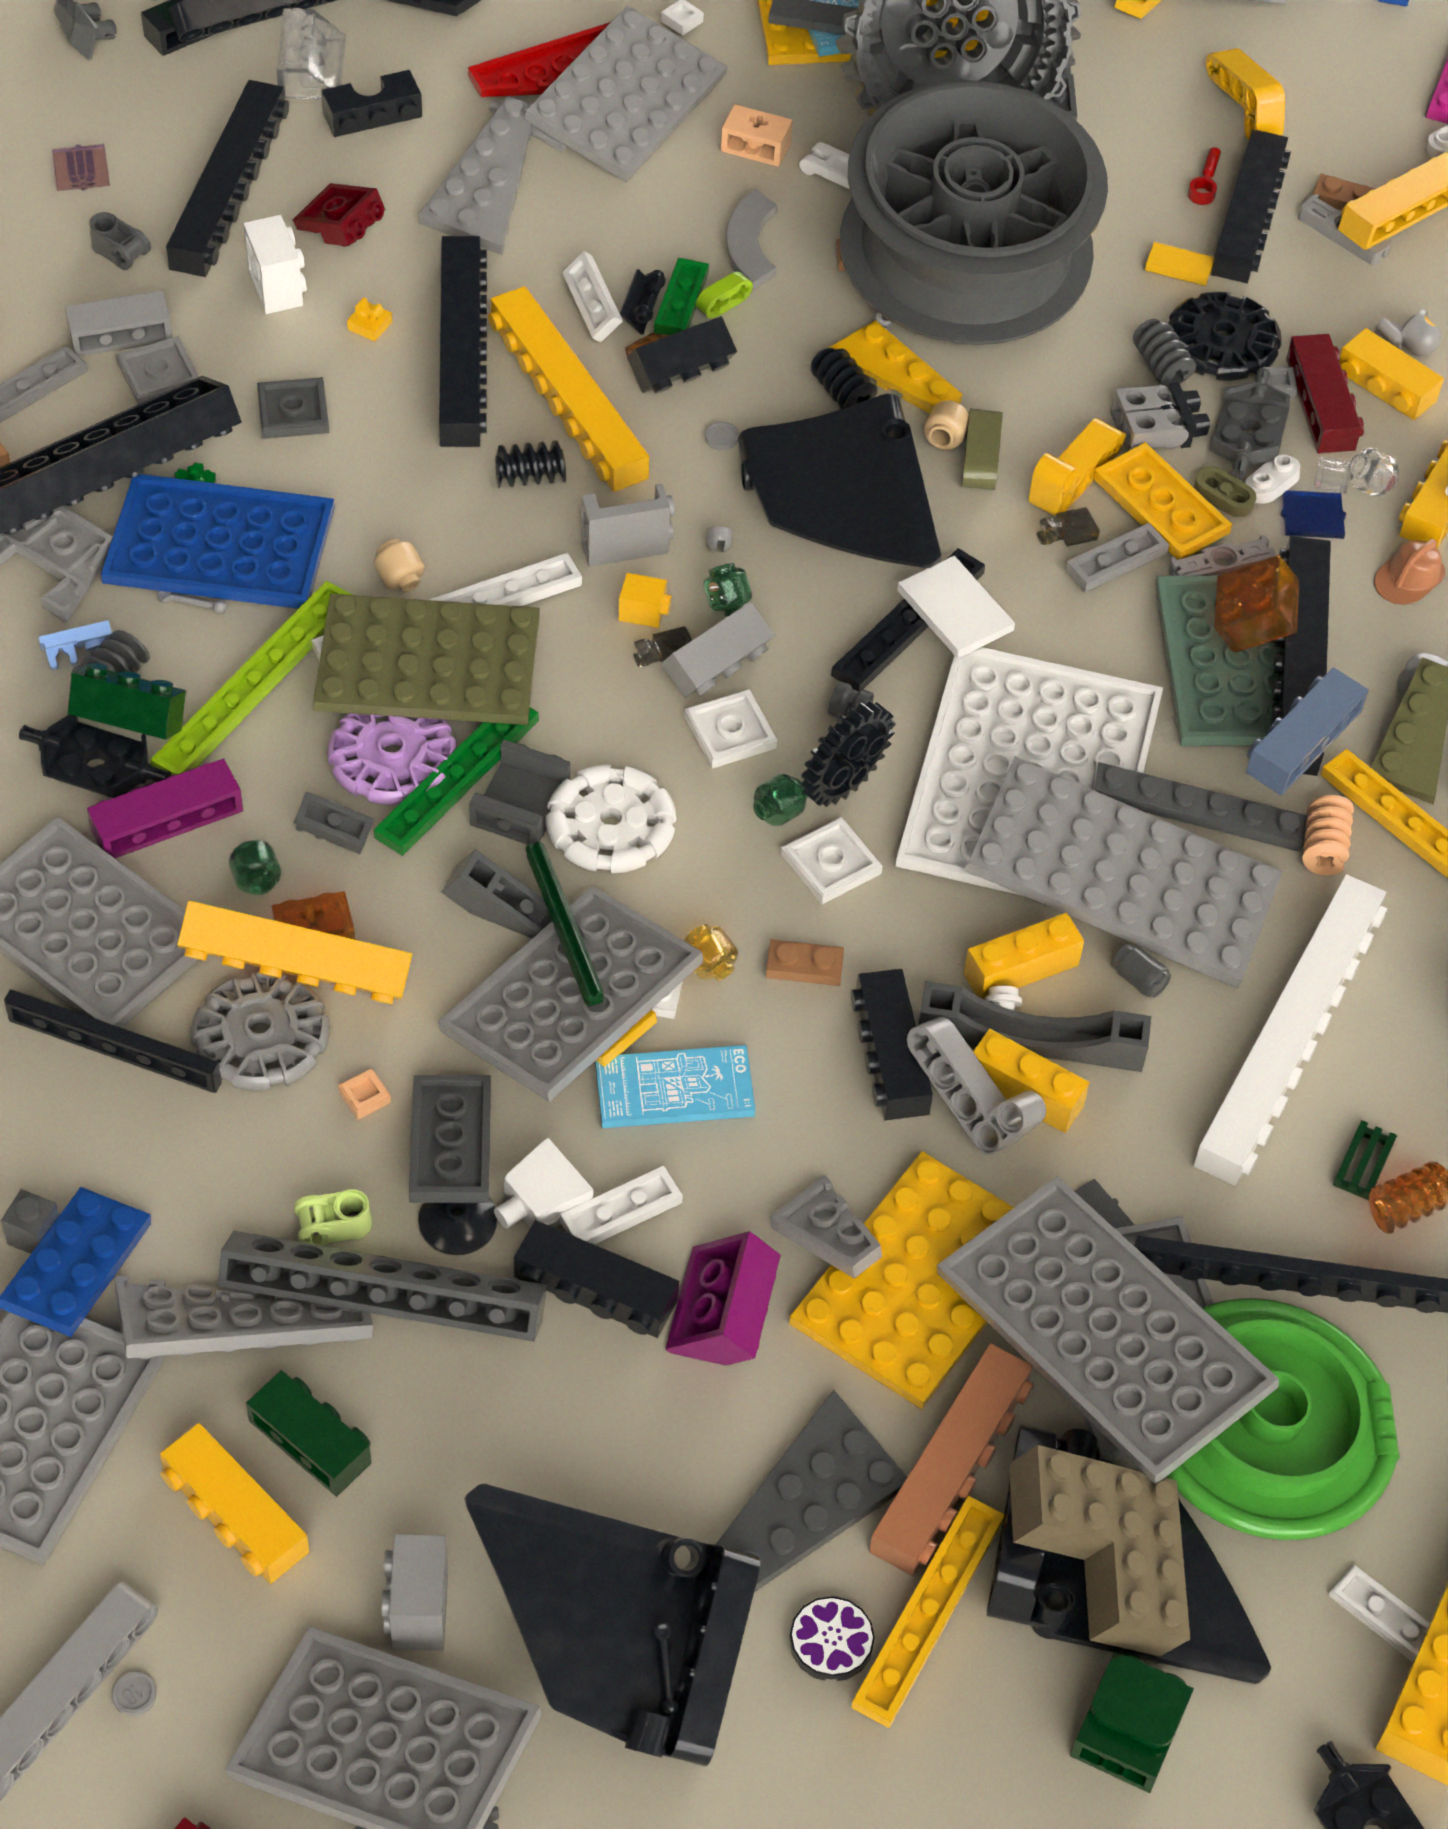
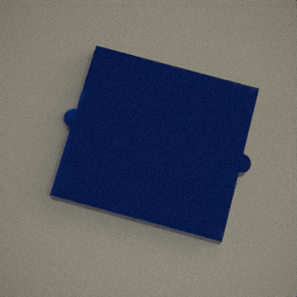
(1313, 514)

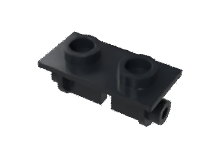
(641, 299)

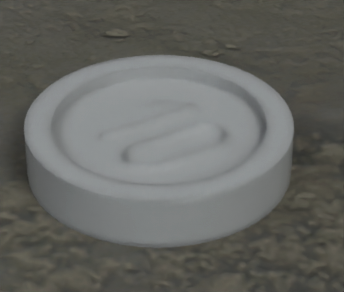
(721, 436)
(134, 1694)

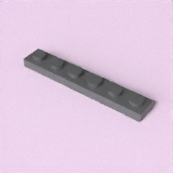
(1201, 807)

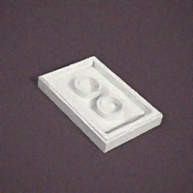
(956, 606)

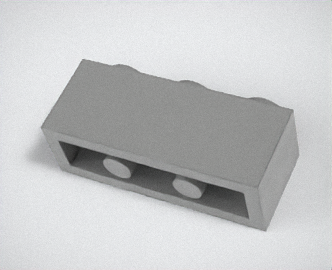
(118, 323)
(719, 651)

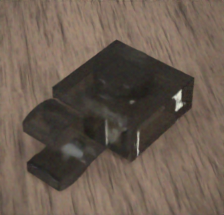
(1071, 526)
(661, 646)

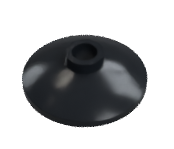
(457, 1233)

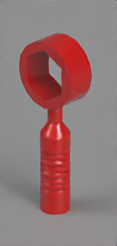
(1205, 181)

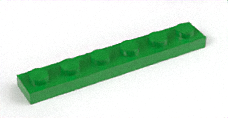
(470, 763)

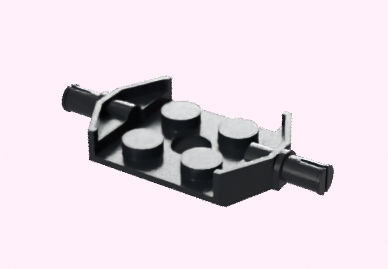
(70, 746)
(1361, 1796)

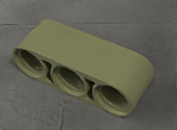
(982, 449)

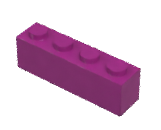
(165, 809)

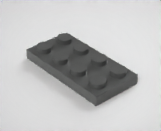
(450, 1139)

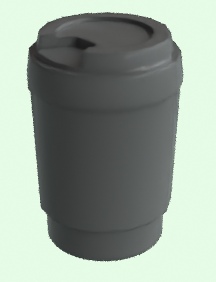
(1141, 970)

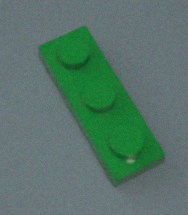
(681, 296)

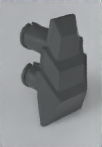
(81, 26)

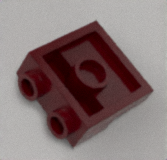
(341, 213)

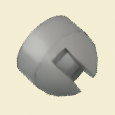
(719, 536)

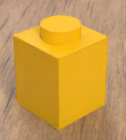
(644, 600)

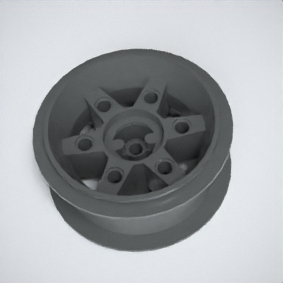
(972, 211)

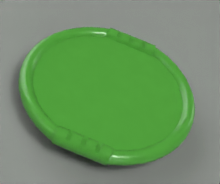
(1309, 1450)

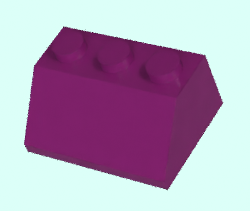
(724, 1300)

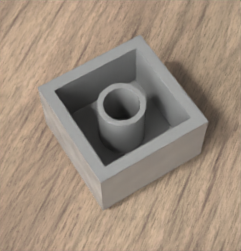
(416, 1592)

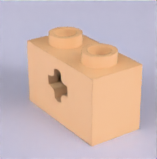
(756, 135)

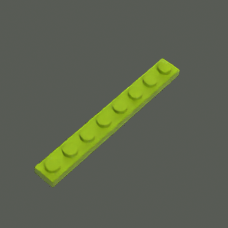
(247, 686)

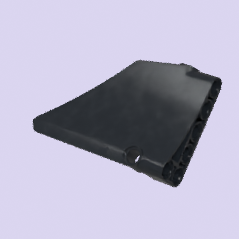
(845, 482)
(1051, 1593)
(589, 1609)

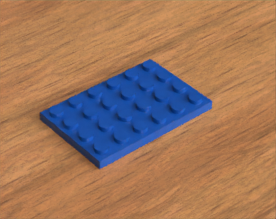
(218, 541)

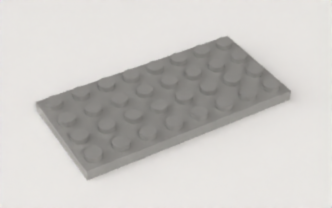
(1125, 872)
(1108, 1329)

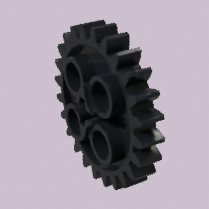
(848, 753)

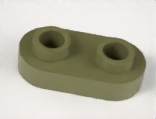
(1225, 491)

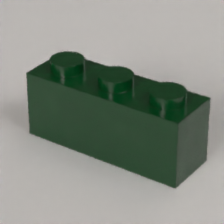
(126, 701)
(309, 1432)

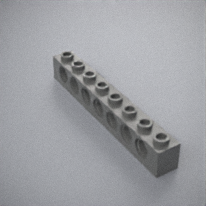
(382, 1285)

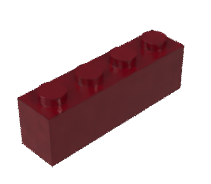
(1324, 393)

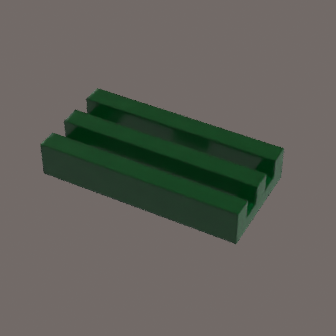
(1375, 1136)

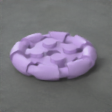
(388, 768)

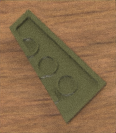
(1416, 736)

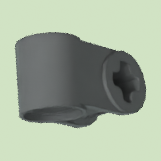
(117, 240)

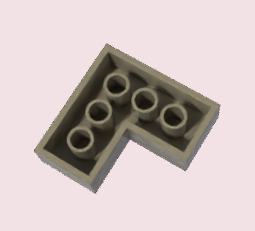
(1122, 1532)

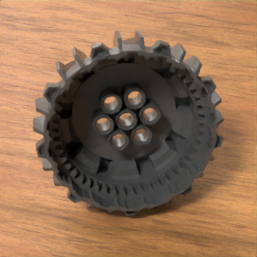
(1017, 45)

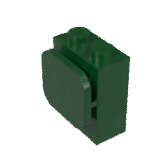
(1132, 1721)

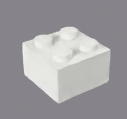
(274, 263)

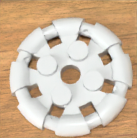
(611, 801)

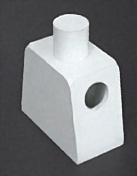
(542, 1188)

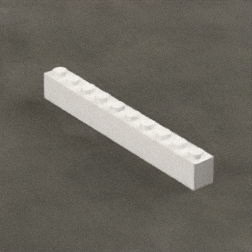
(1290, 1032)

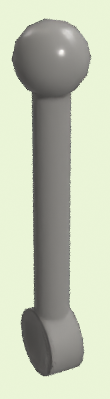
(219, 606)

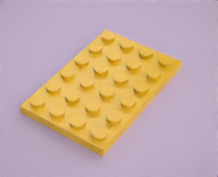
(899, 1314)

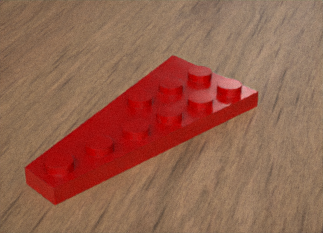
(530, 69)

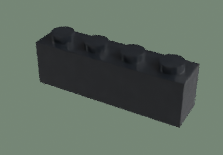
(884, 1025)
(596, 1279)

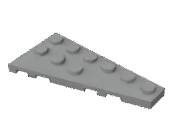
(485, 181)
(225, 1319)

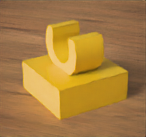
(369, 320)

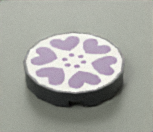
(831, 1638)

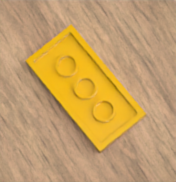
(1162, 497)

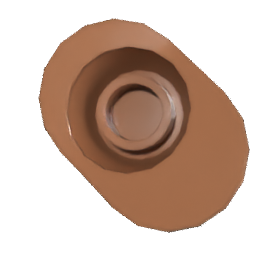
(1410, 573)

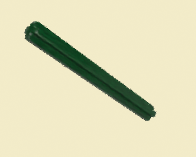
(564, 924)

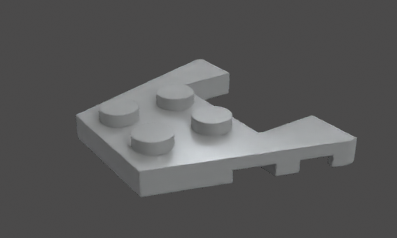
(65, 549)

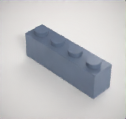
(1306, 730)

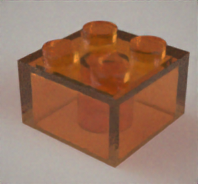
(1256, 604)

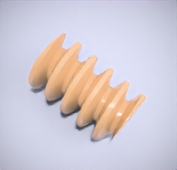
(1328, 834)

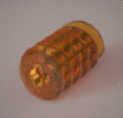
(1409, 1197)

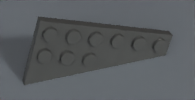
(815, 1491)

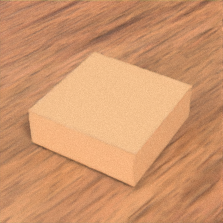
(364, 1094)

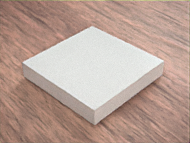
(730, 728)
(831, 860)

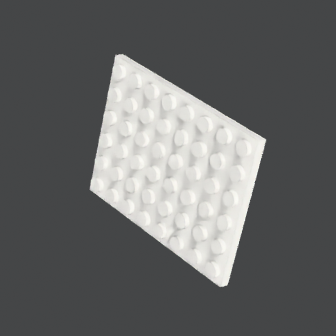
(1021, 708)

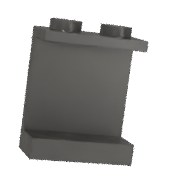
(519, 794)

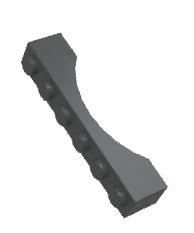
(1103, 1039)

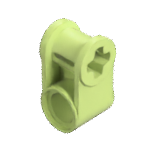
(331, 1219)

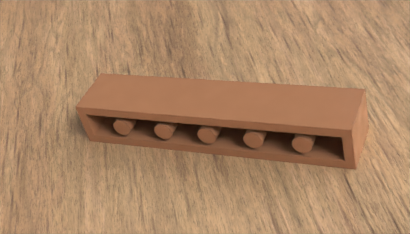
(951, 1460)

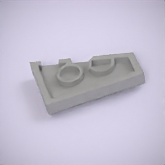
(828, 1229)

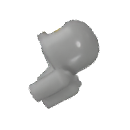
(1417, 334)

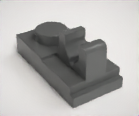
(333, 822)

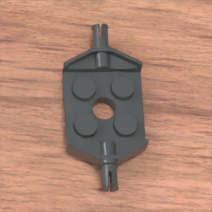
(1254, 407)

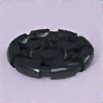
(1229, 314)

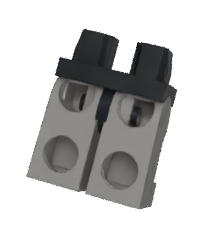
(1158, 416)

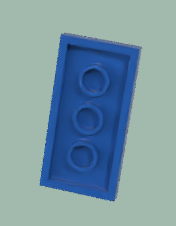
(75, 1261)

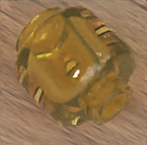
(717, 951)

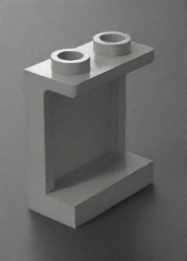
(626, 529)

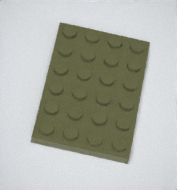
(427, 659)

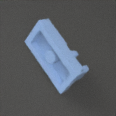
(85, 636)

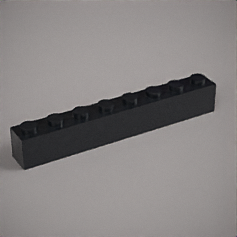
(227, 179)
(461, 342)
(1305, 652)

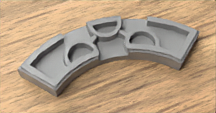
(743, 235)

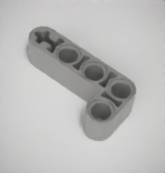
(970, 1091)

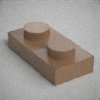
(1339, 192)
(805, 962)

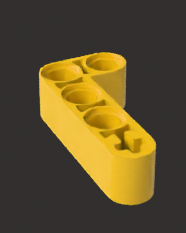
(1251, 88)
(1063, 479)

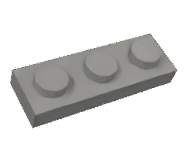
(1116, 557)

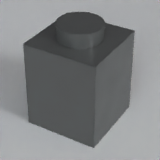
(28, 1220)

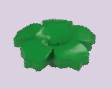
(196, 473)

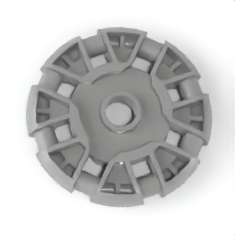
(256, 1049)

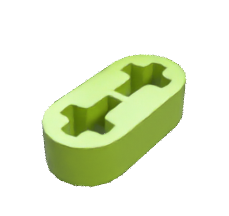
(724, 295)

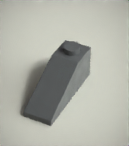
(496, 896)

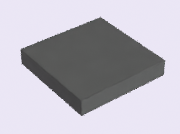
(293, 408)

